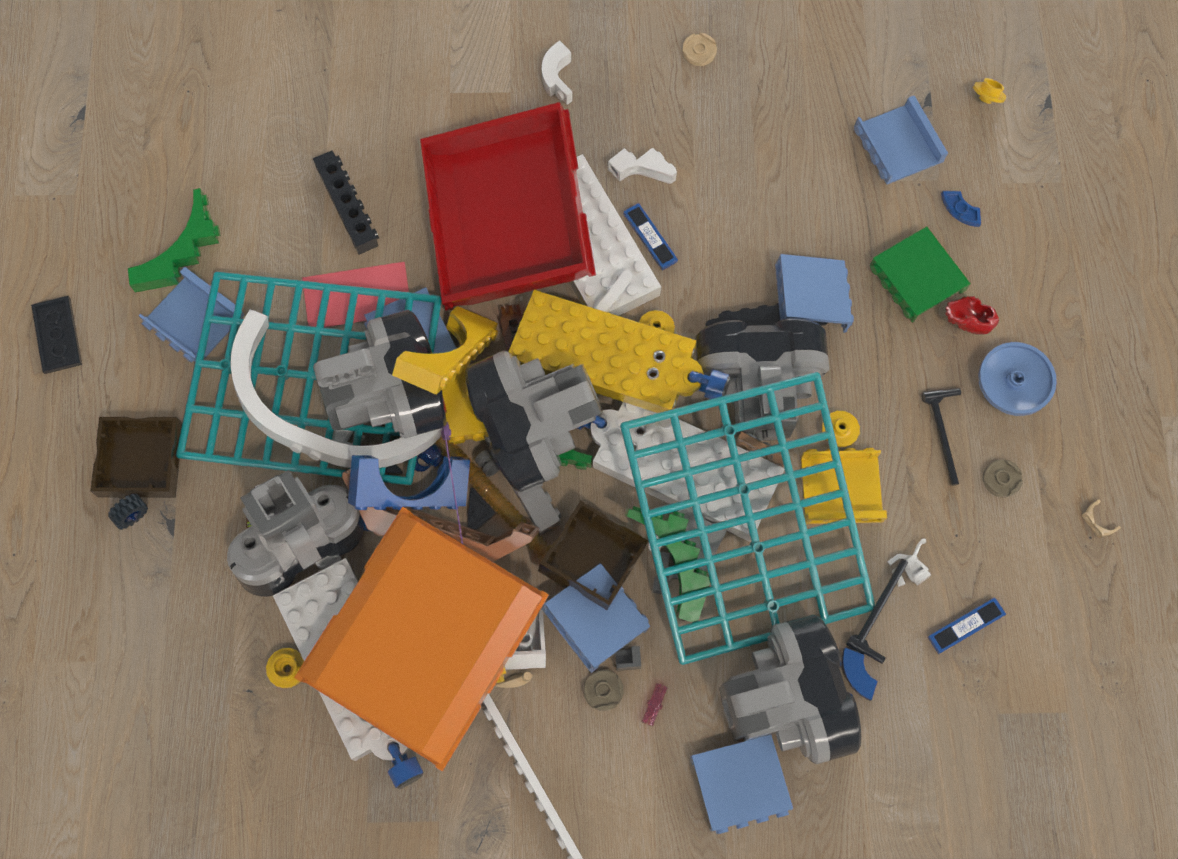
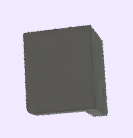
(628, 659)

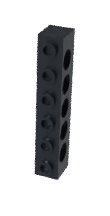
(325, 165)

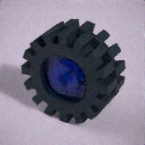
(127, 511)

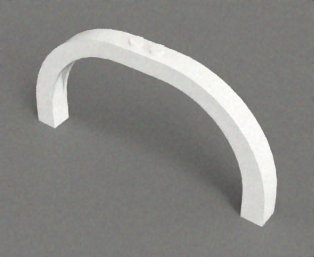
(296, 438)

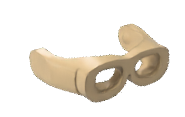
(1089, 519)

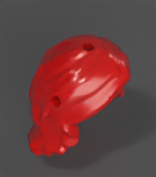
(971, 315)

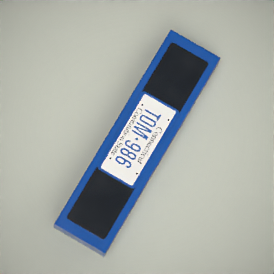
(650, 236)
(966, 625)

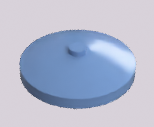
(1017, 379)

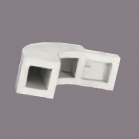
(554, 60)

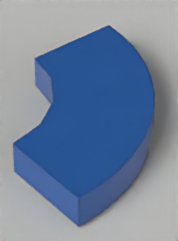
(961, 209)
(857, 675)

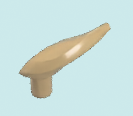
(516, 680)

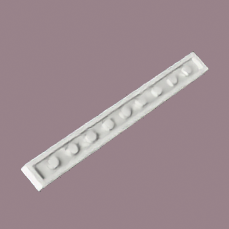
(532, 783)

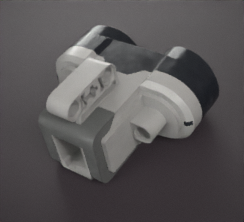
(762, 357)
(361, 383)
(529, 414)
(291, 532)
(796, 694)

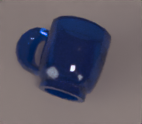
(431, 456)

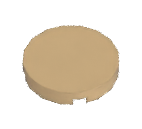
(699, 49)

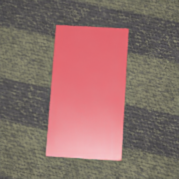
(382, 277)

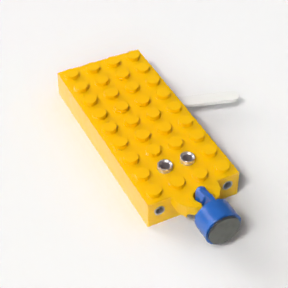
(619, 354)

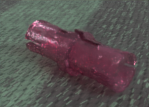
(654, 704)

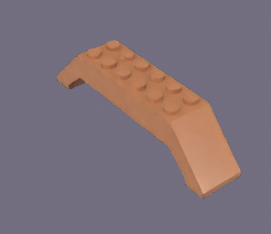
(482, 543)

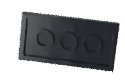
(56, 334)

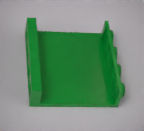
(918, 273)

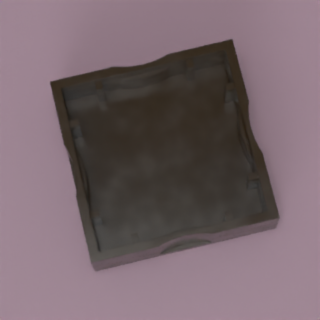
(136, 457)
(590, 541)

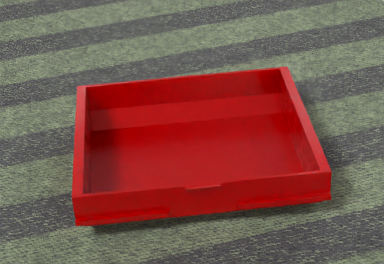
(506, 206)

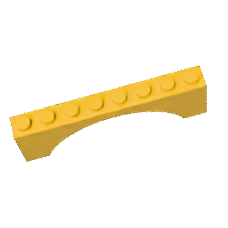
(437, 370)

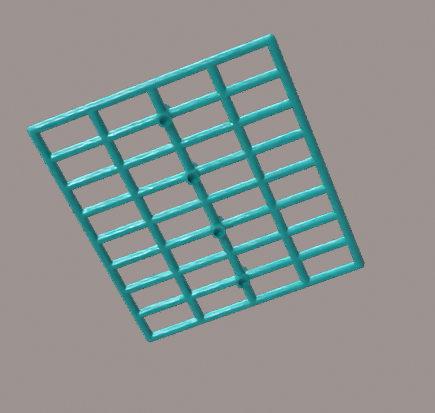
(283, 372)
(744, 489)

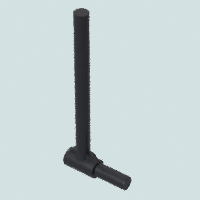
(934, 398)
(858, 642)

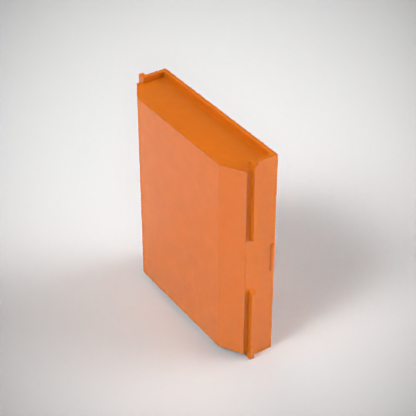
(422, 638)

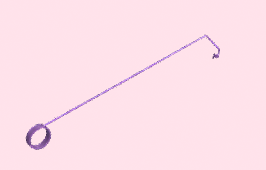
(446, 437)

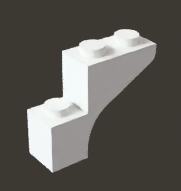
(650, 165)

